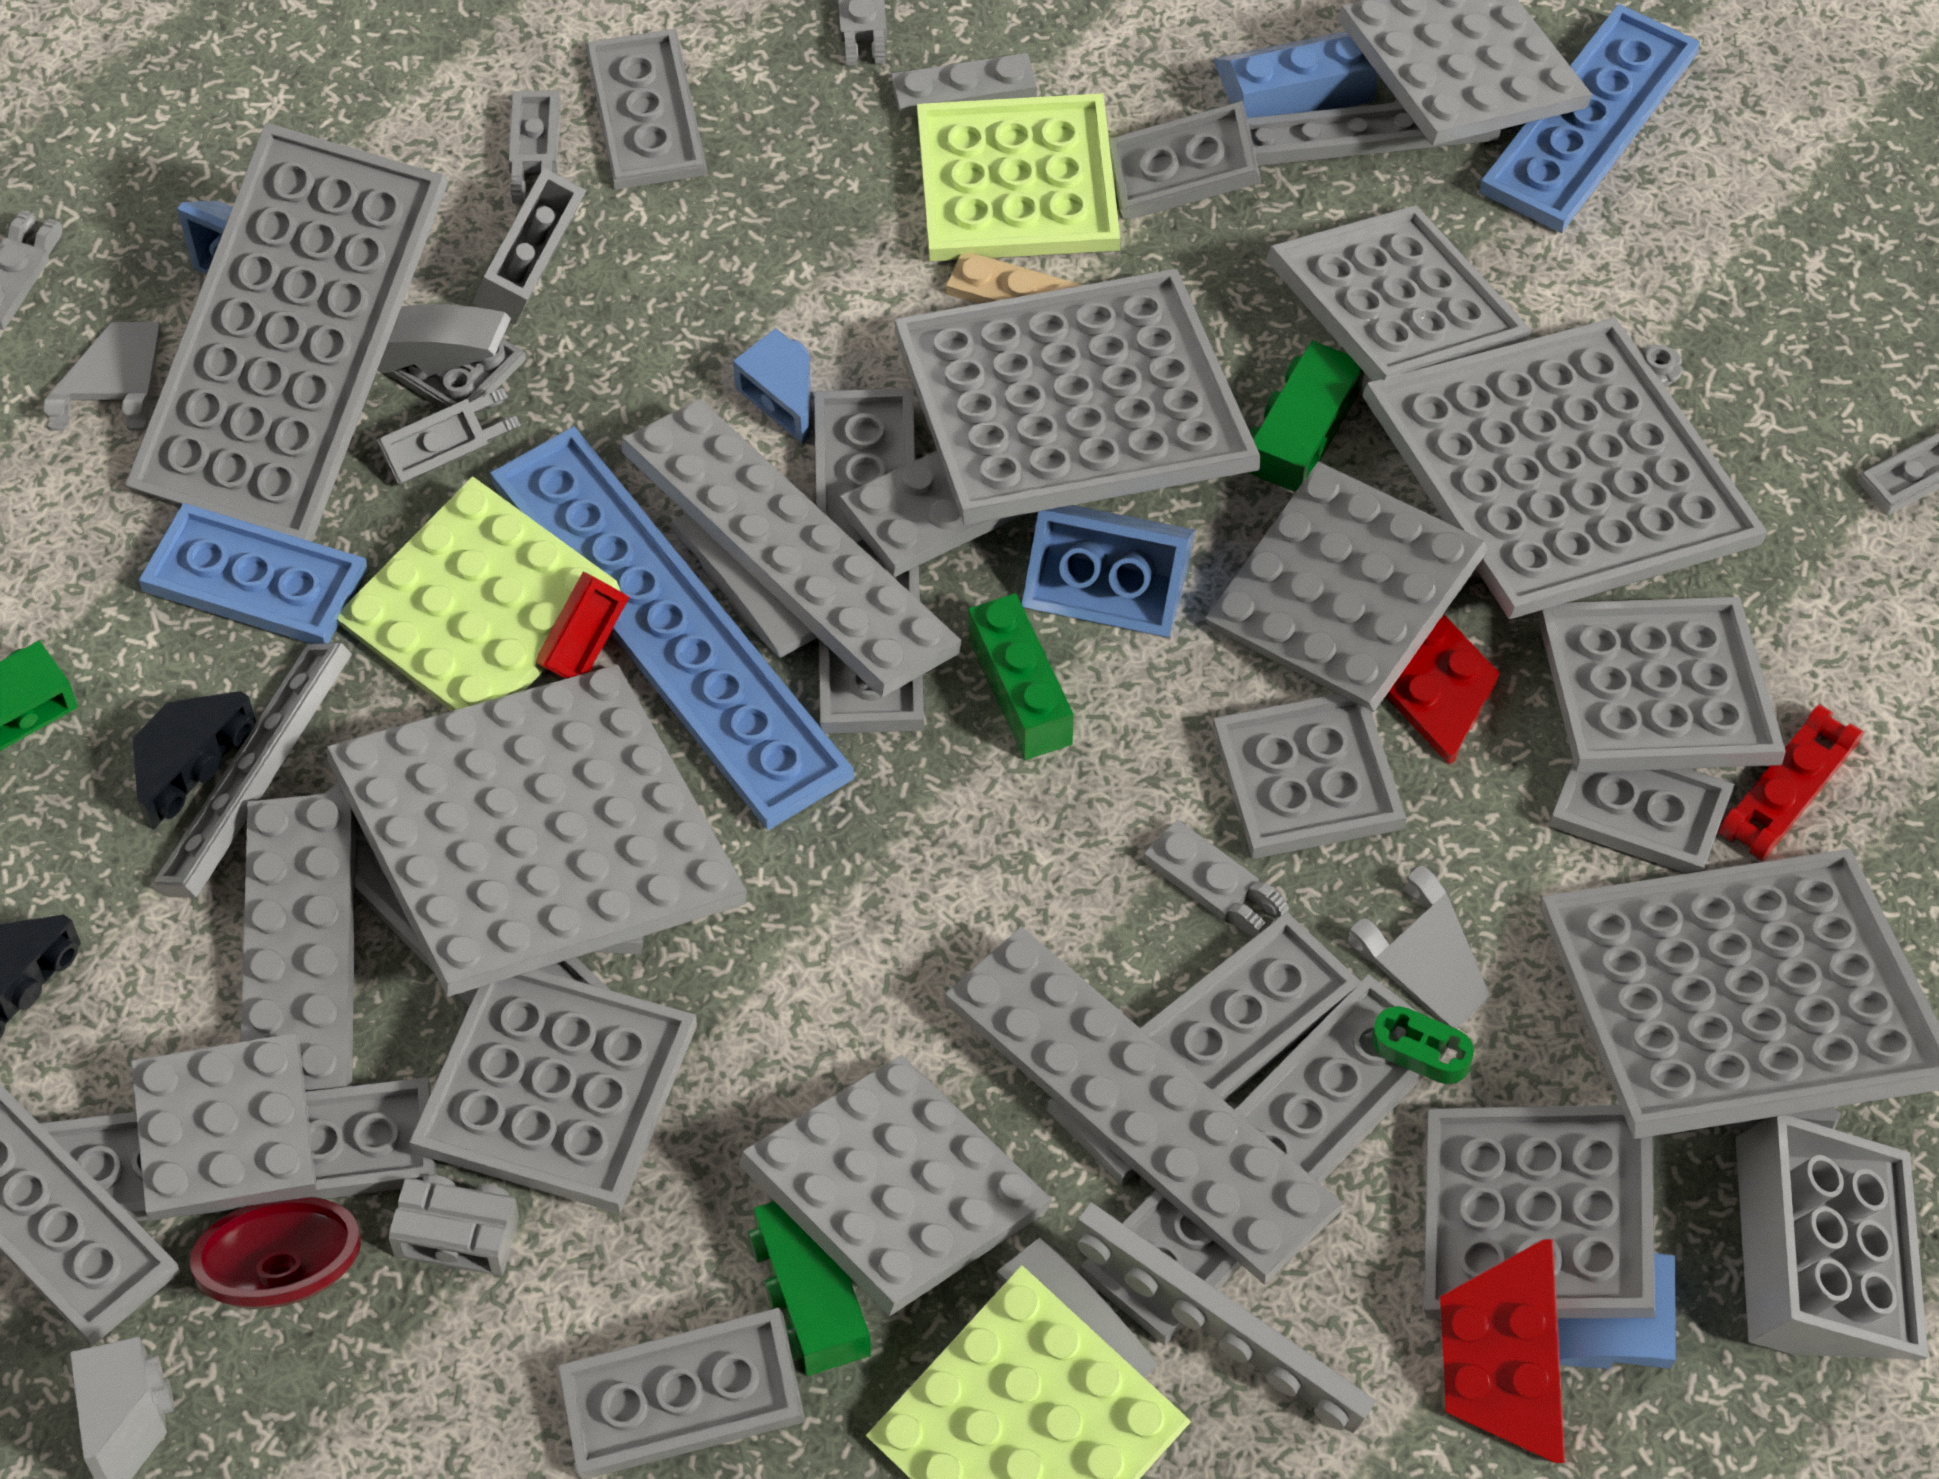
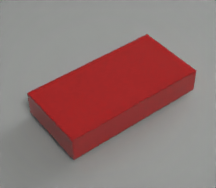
(582, 627)

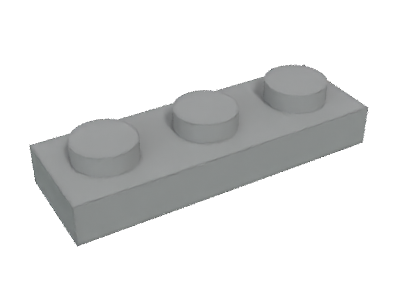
(967, 81)

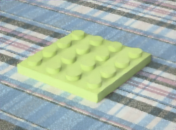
(1017, 177)
(469, 599)
(1028, 1399)

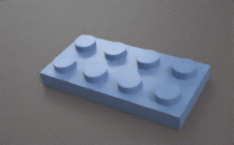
(253, 574)

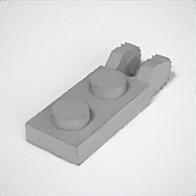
(860, 22)
(533, 137)
(23, 263)
(442, 437)
(1213, 878)

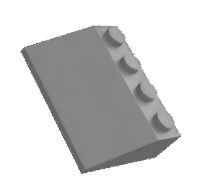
(1829, 1243)

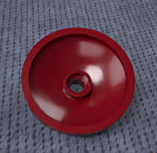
(275, 1252)

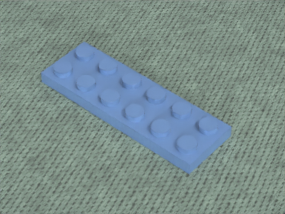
(1564, 157)

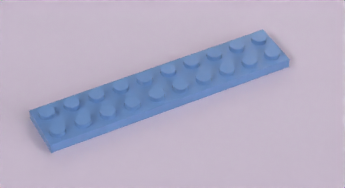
(680, 633)

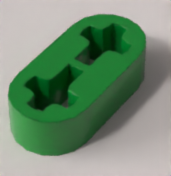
(1422, 1045)

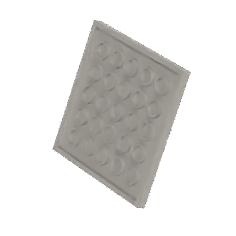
(1074, 396)
(1564, 466)
(534, 829)
(1745, 993)

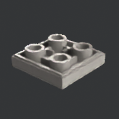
(464, 381)

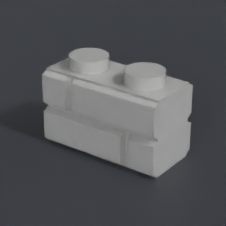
(454, 1225)

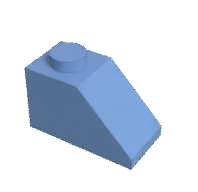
(778, 381)

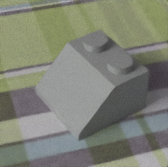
(120, 1406)

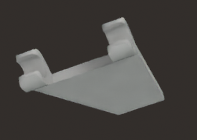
(113, 368)
(1430, 956)

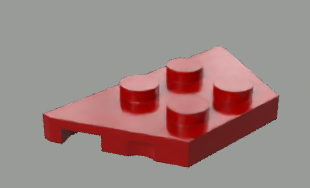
(1444, 688)
(1506, 1352)

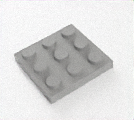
(1308, 775)
(223, 1127)

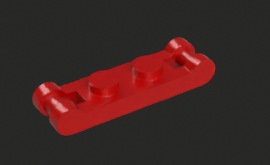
(1791, 787)

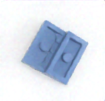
(1626, 1340)

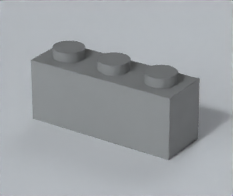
(529, 245)

